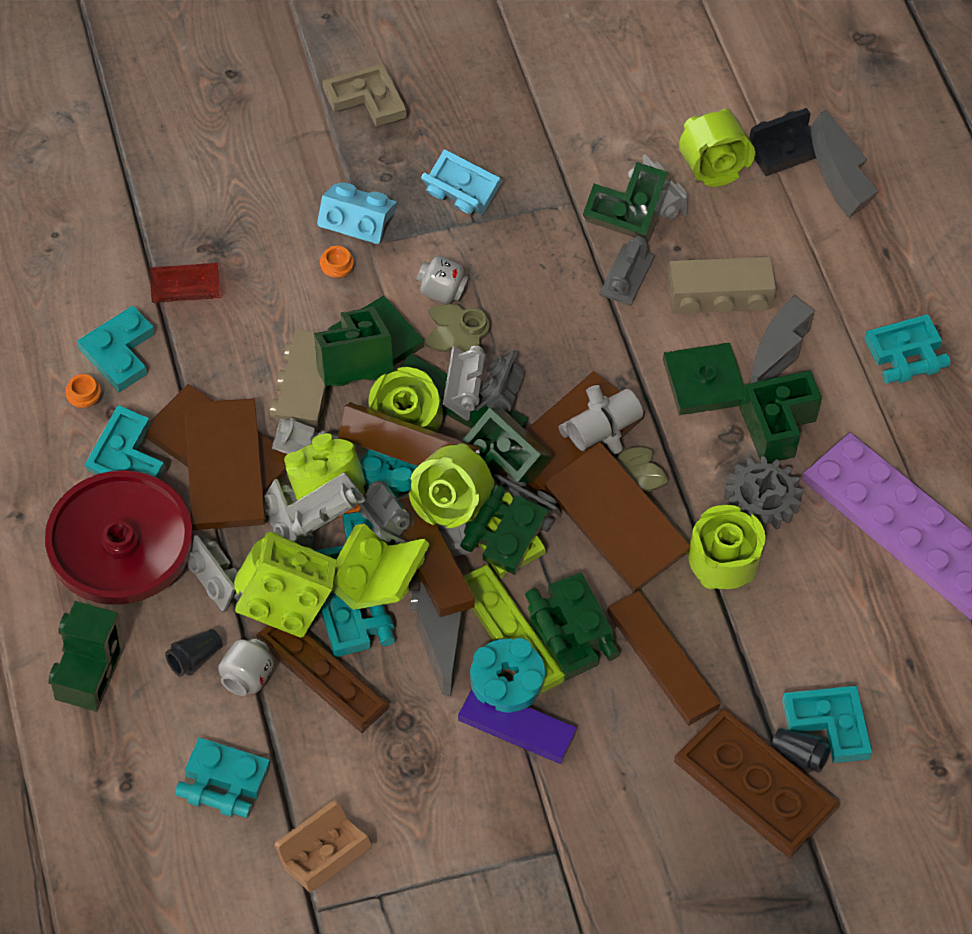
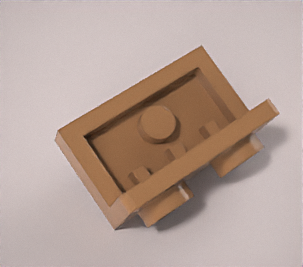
(321, 846)

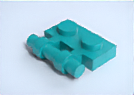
(903, 340)
(349, 631)
(227, 769)

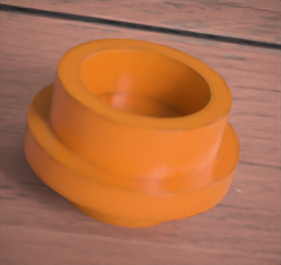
(336, 262)
(83, 391)

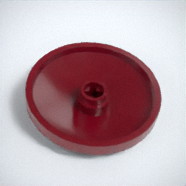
(119, 537)

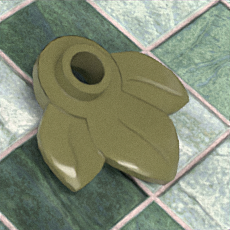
(454, 328)
(638, 466)

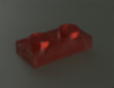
(184, 282)

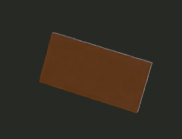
(547, 433)
(169, 434)
(223, 464)
(617, 517)
(757, 783)

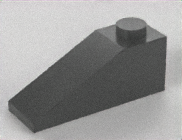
(439, 637)

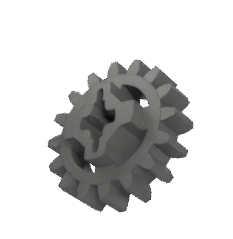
(776, 504)

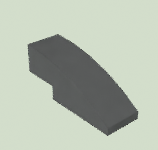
(841, 165)
(782, 340)

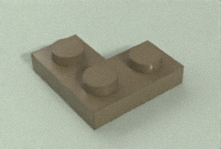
(368, 87)

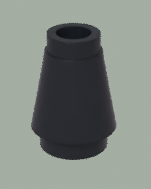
(192, 652)
(803, 749)

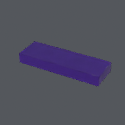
(522, 728)

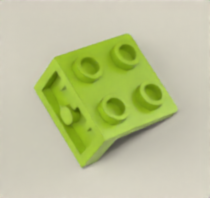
(374, 573)
(287, 586)

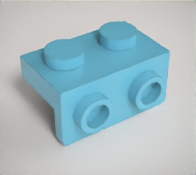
(462, 182)
(355, 212)

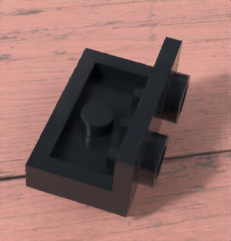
(783, 142)

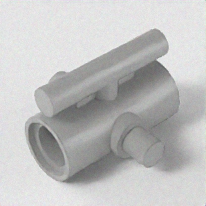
(603, 419)

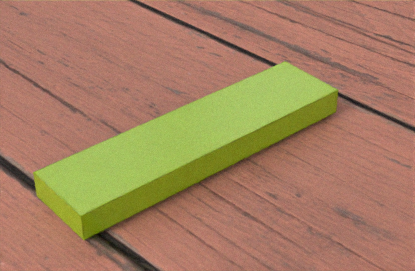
(505, 621)

